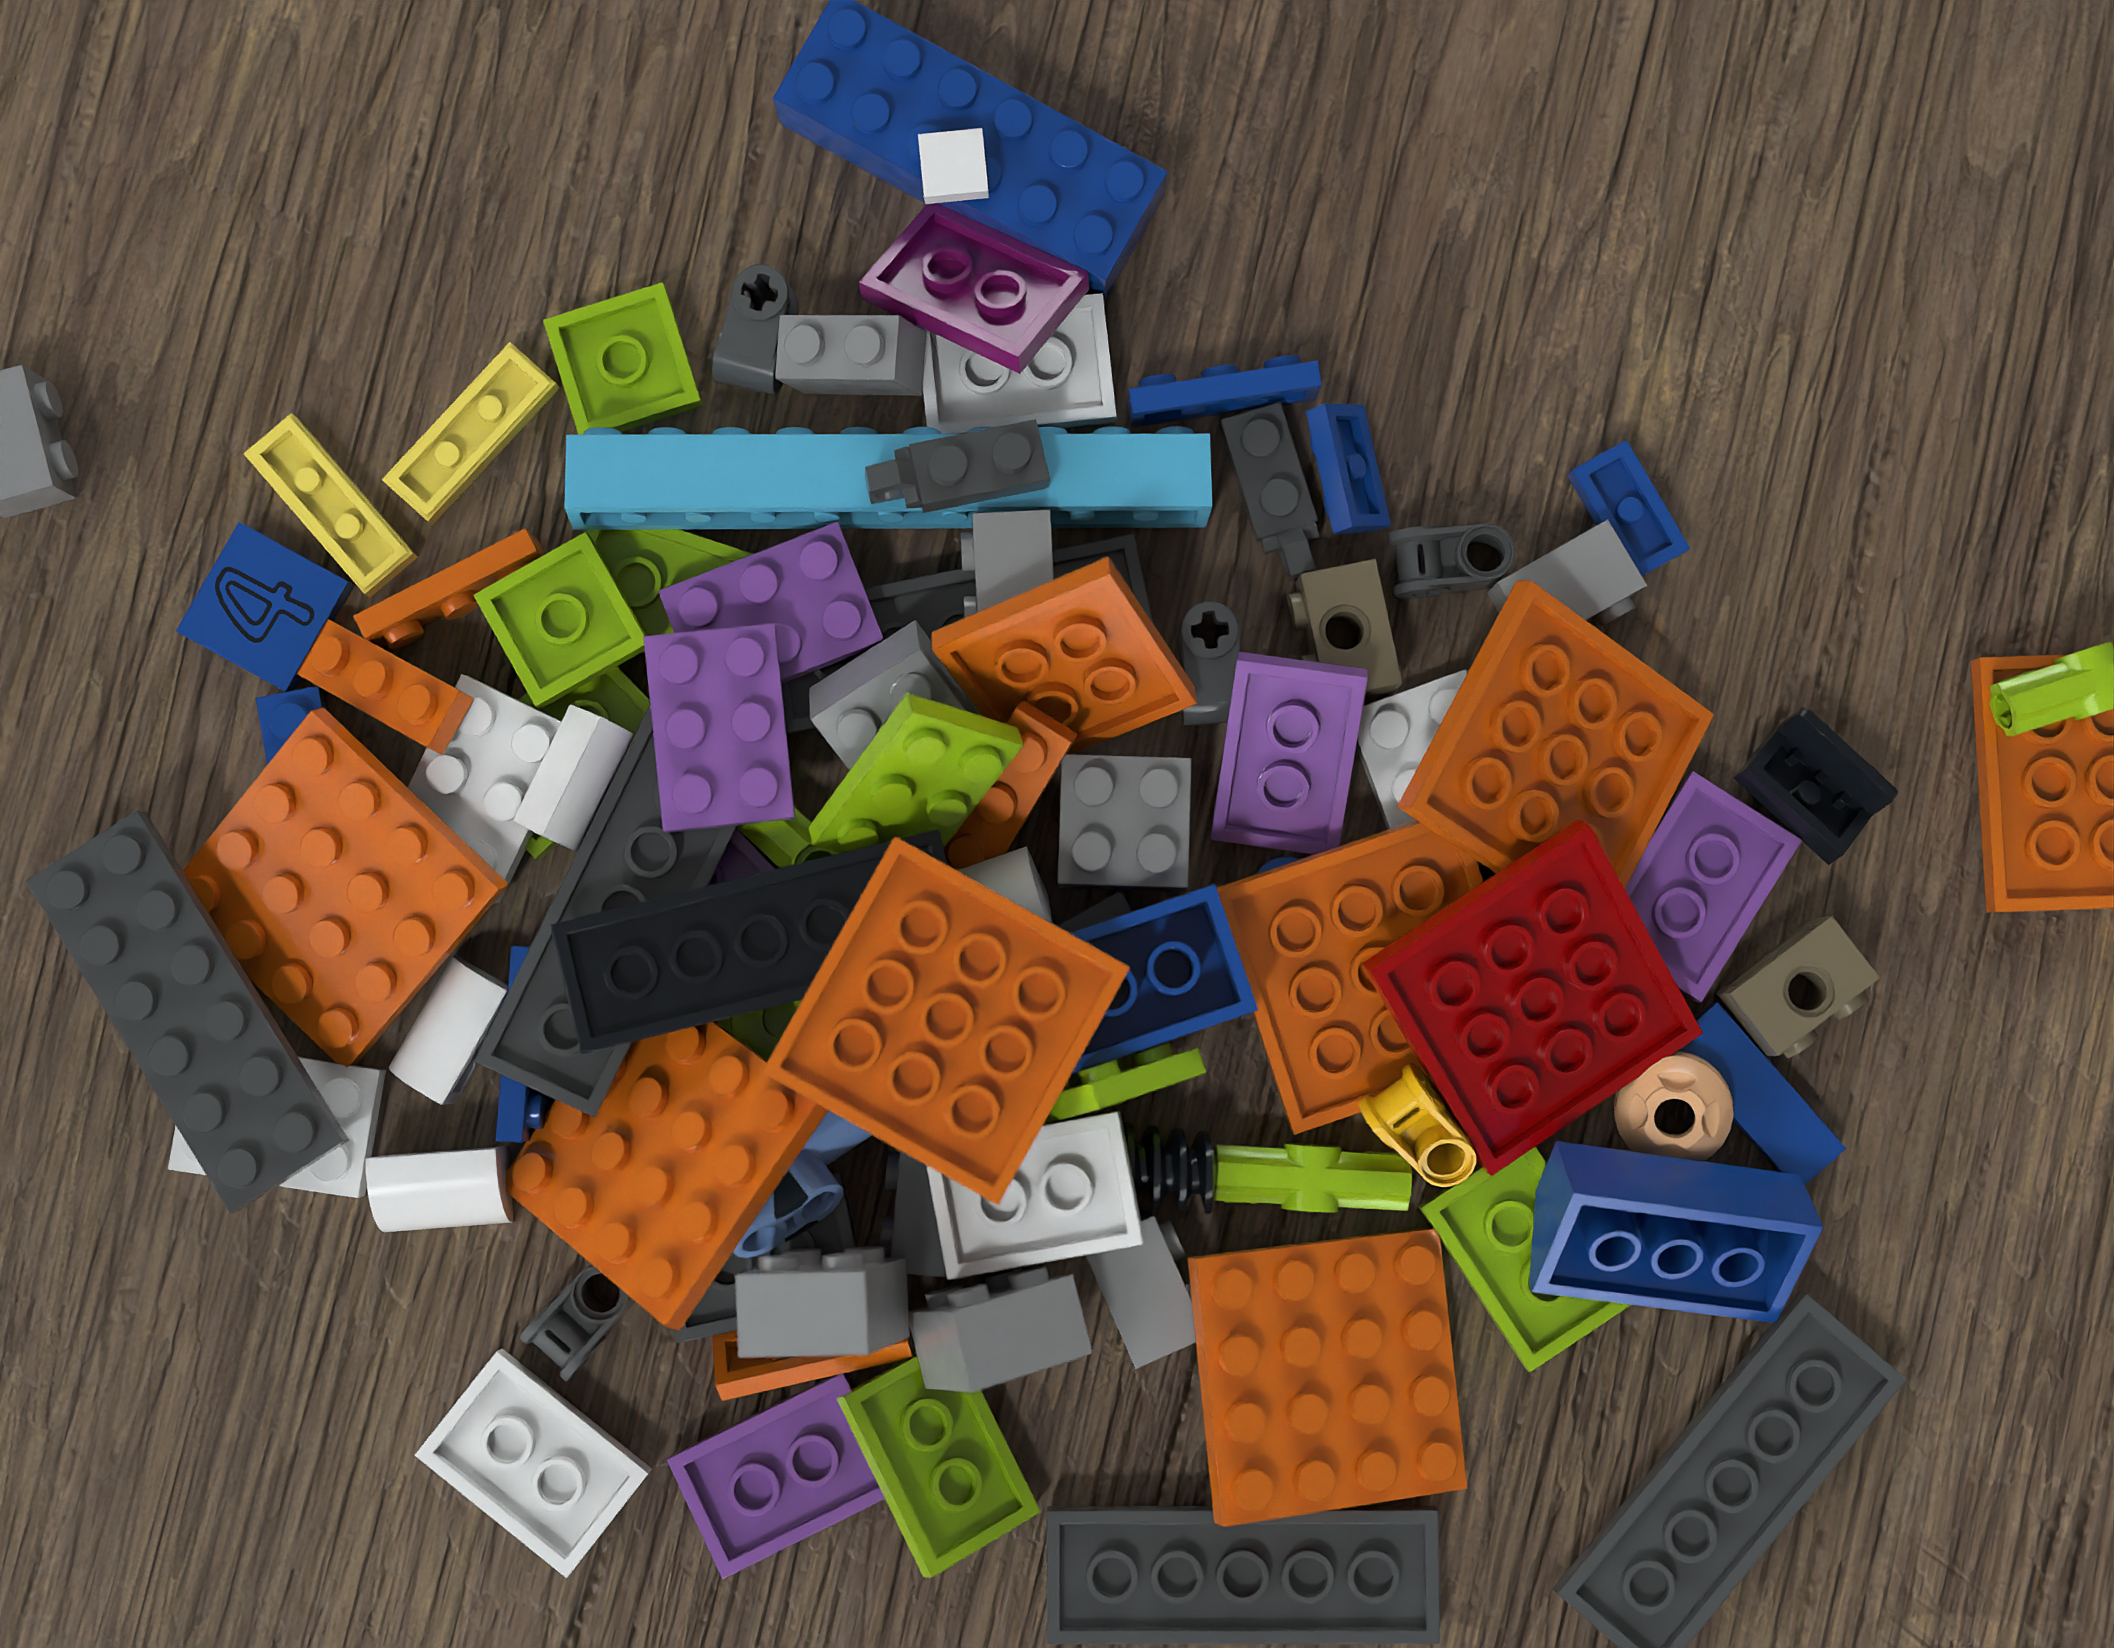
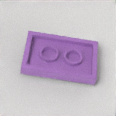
(798, 585)
(719, 728)
(1288, 753)
(1706, 879)
(776, 1477)

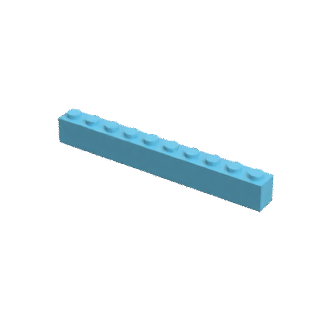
(820, 480)

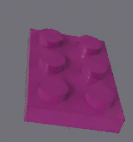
(974, 286)

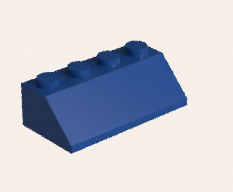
(1670, 1232)

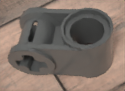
(749, 338)
(1445, 559)
(1209, 669)
(575, 1323)

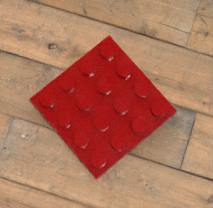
(1533, 996)

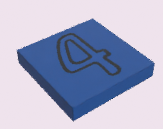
(263, 607)

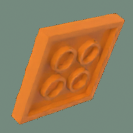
(1072, 652)

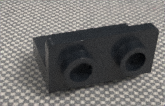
(1815, 784)

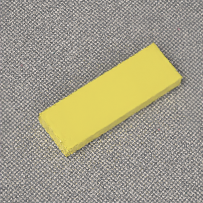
(471, 433)
(330, 505)

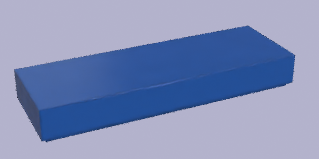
(1763, 1100)

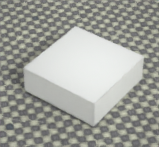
(953, 166)

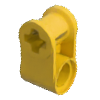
(1420, 1128)

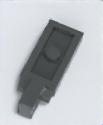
(962, 468)
(1272, 485)

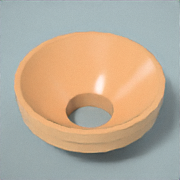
(1682, 1078)

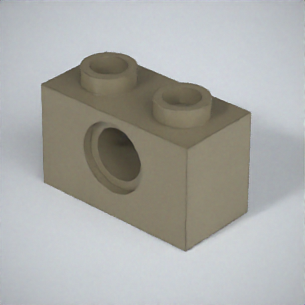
(1351, 595)
(1760, 995)

